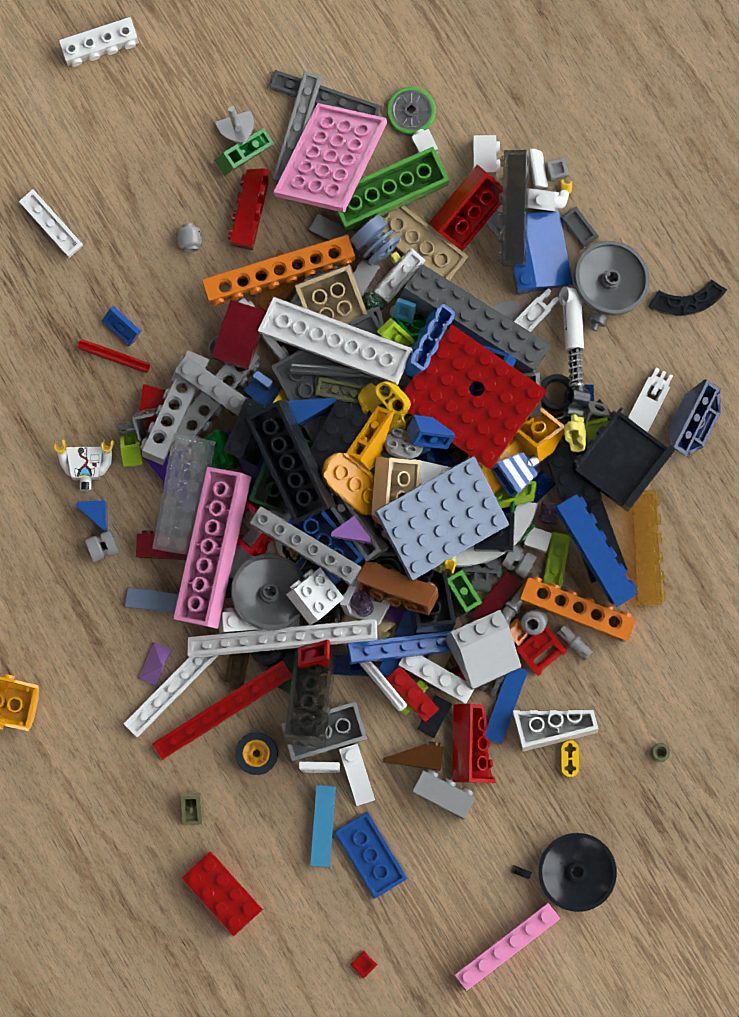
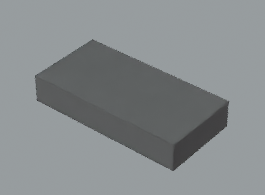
(579, 227)

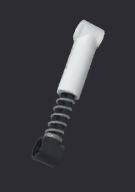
(575, 394)

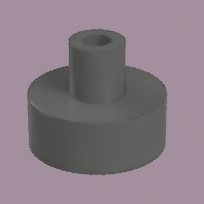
(597, 320)

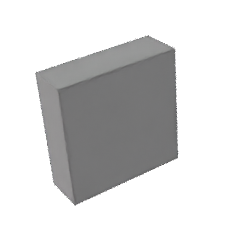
(557, 169)

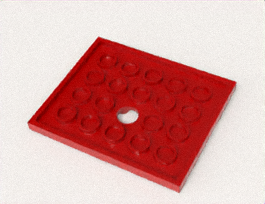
(480, 423)

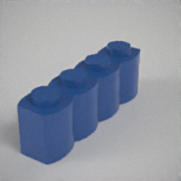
(429, 339)

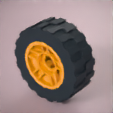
(246, 759)

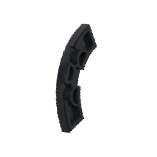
(689, 304)

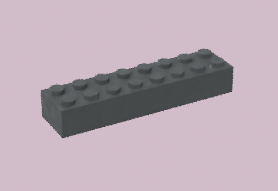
(475, 318)

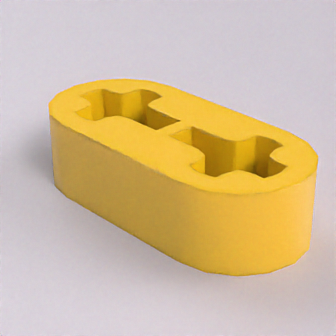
(575, 758)

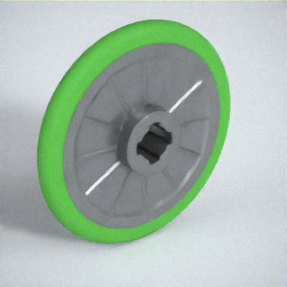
(411, 98)

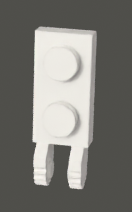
(536, 311)

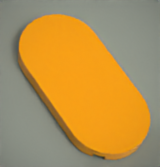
(349, 481)

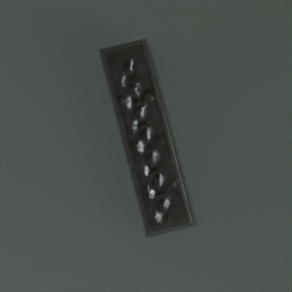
(312, 694)

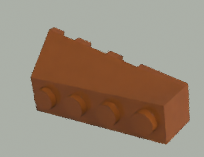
(396, 588)

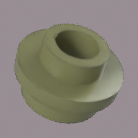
(664, 747)

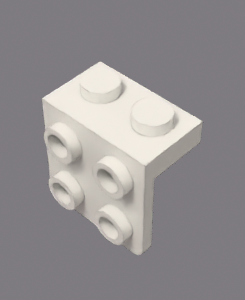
(379, 608)

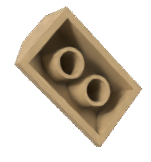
(393, 479)

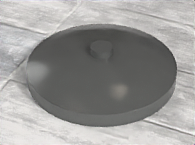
(611, 278)
(261, 591)

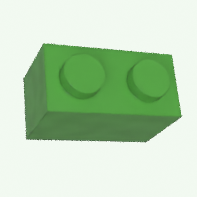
(463, 593)

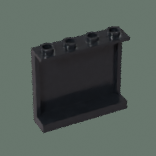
(622, 460)

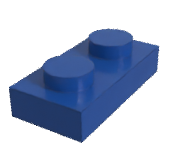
(121, 326)

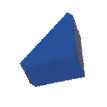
(95, 511)

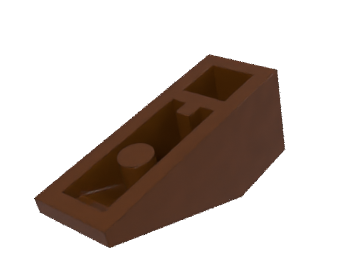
(423, 756)

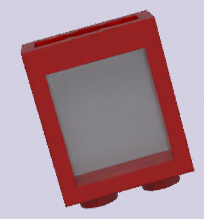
(250, 538)

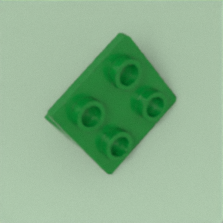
(221, 459)

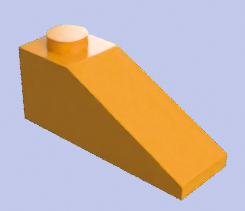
(371, 438)

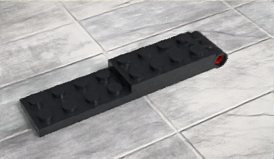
(570, 483)

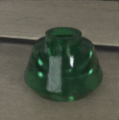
(373, 300)

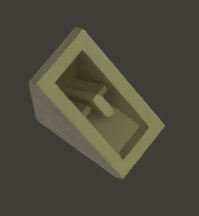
(191, 808)

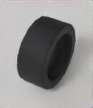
(550, 379)

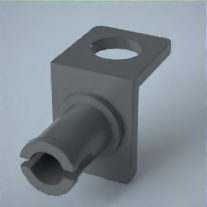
(586, 412)
(137, 424)

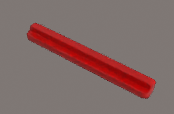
(114, 356)

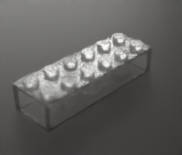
(182, 492)

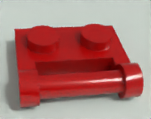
(536, 646)

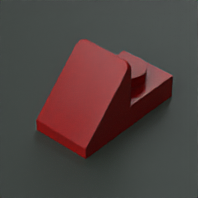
(314, 654)

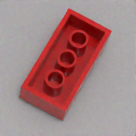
(222, 893)

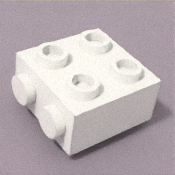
(314, 595)

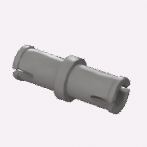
(575, 642)

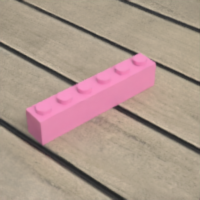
(507, 946)

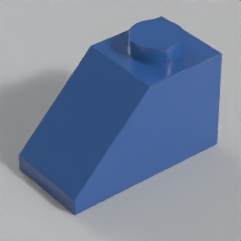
(429, 433)

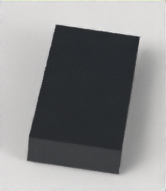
(433, 724)

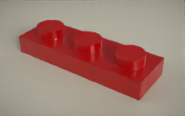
(412, 694)

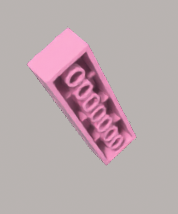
(212, 547)

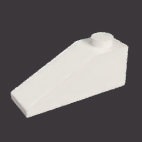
(357, 774)

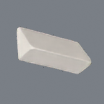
(538, 169)

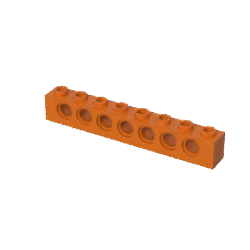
(267, 267)

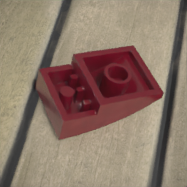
(239, 335)

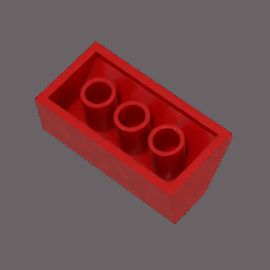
(468, 208)

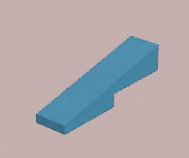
(323, 826)

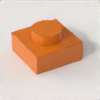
(517, 632)

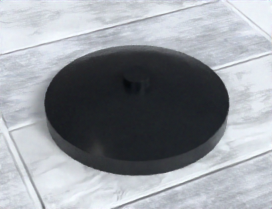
(577, 872)

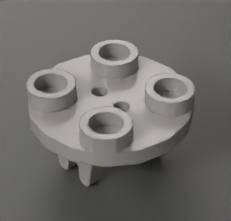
(400, 445)

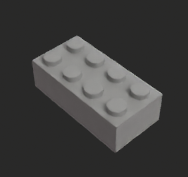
(343, 730)

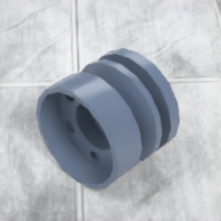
(375, 240)

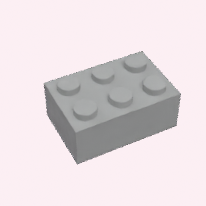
(444, 794)

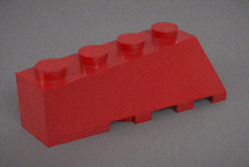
(250, 208)
(470, 745)

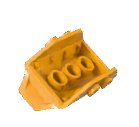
(17, 703)

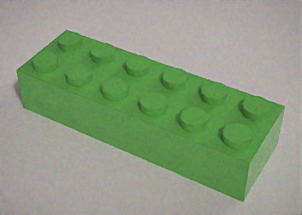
(394, 188)

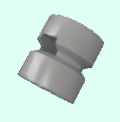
(95, 547)
(519, 561)

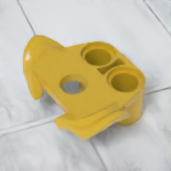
(374, 395)

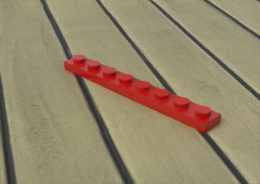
(222, 710)

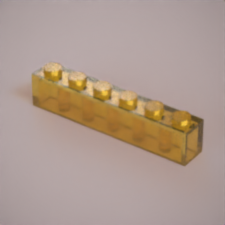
(647, 550)

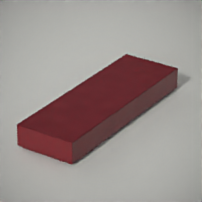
(497, 597)

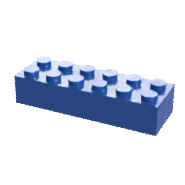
(595, 550)

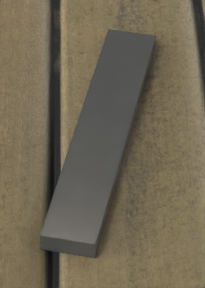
(290, 85)

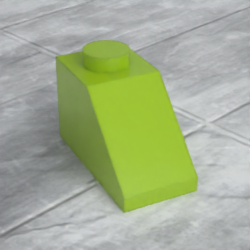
(131, 450)

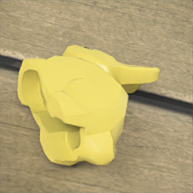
(575, 433)

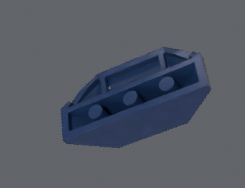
(695, 418)

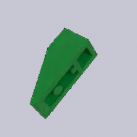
(242, 153)

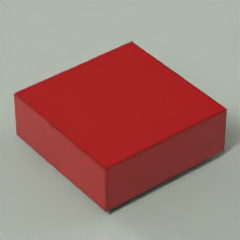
(363, 964)

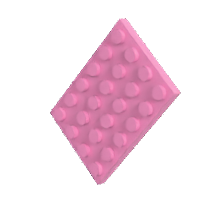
(330, 157)

